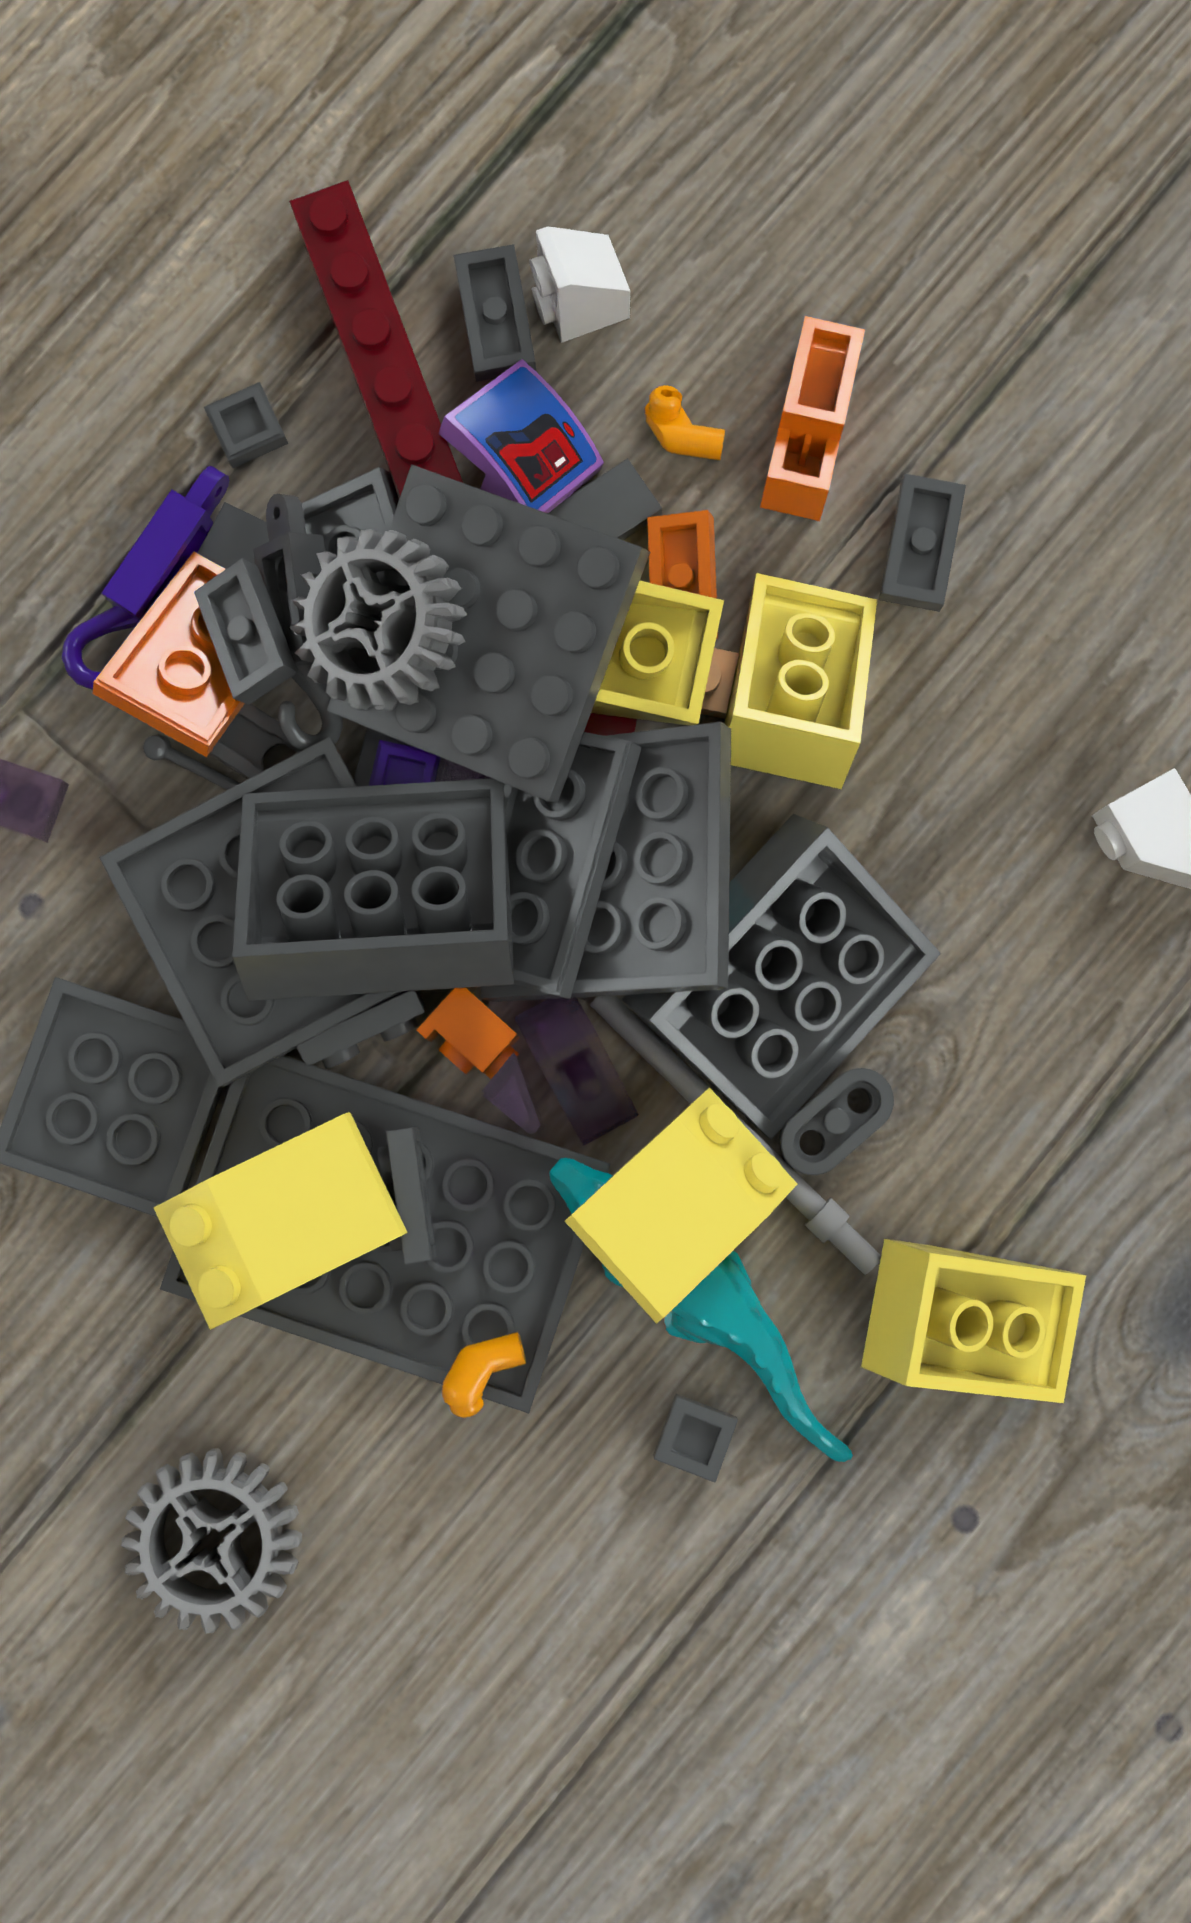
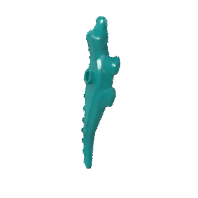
(722, 1313)

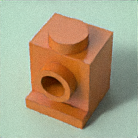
(471, 1033)

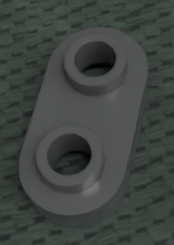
(835, 1122)

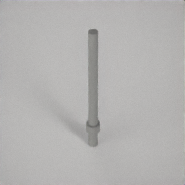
(824, 1217)

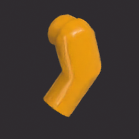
(675, 429)
(472, 1369)

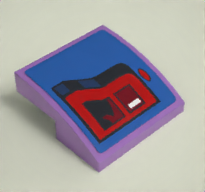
(523, 440)

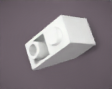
(578, 282)

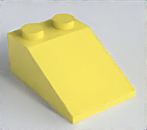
(661, 657)
(801, 681)
(681, 1204)
(280, 1220)
(972, 1323)

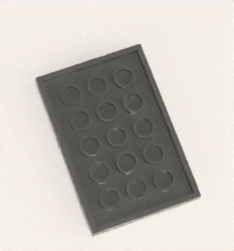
(494, 1218)

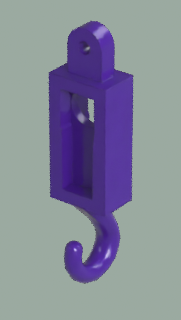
(149, 567)

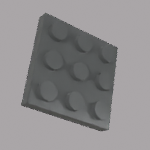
(109, 1100)

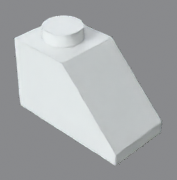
(1150, 830)

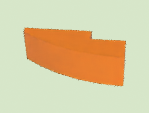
(812, 418)

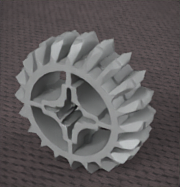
(344, 611)
(224, 1562)

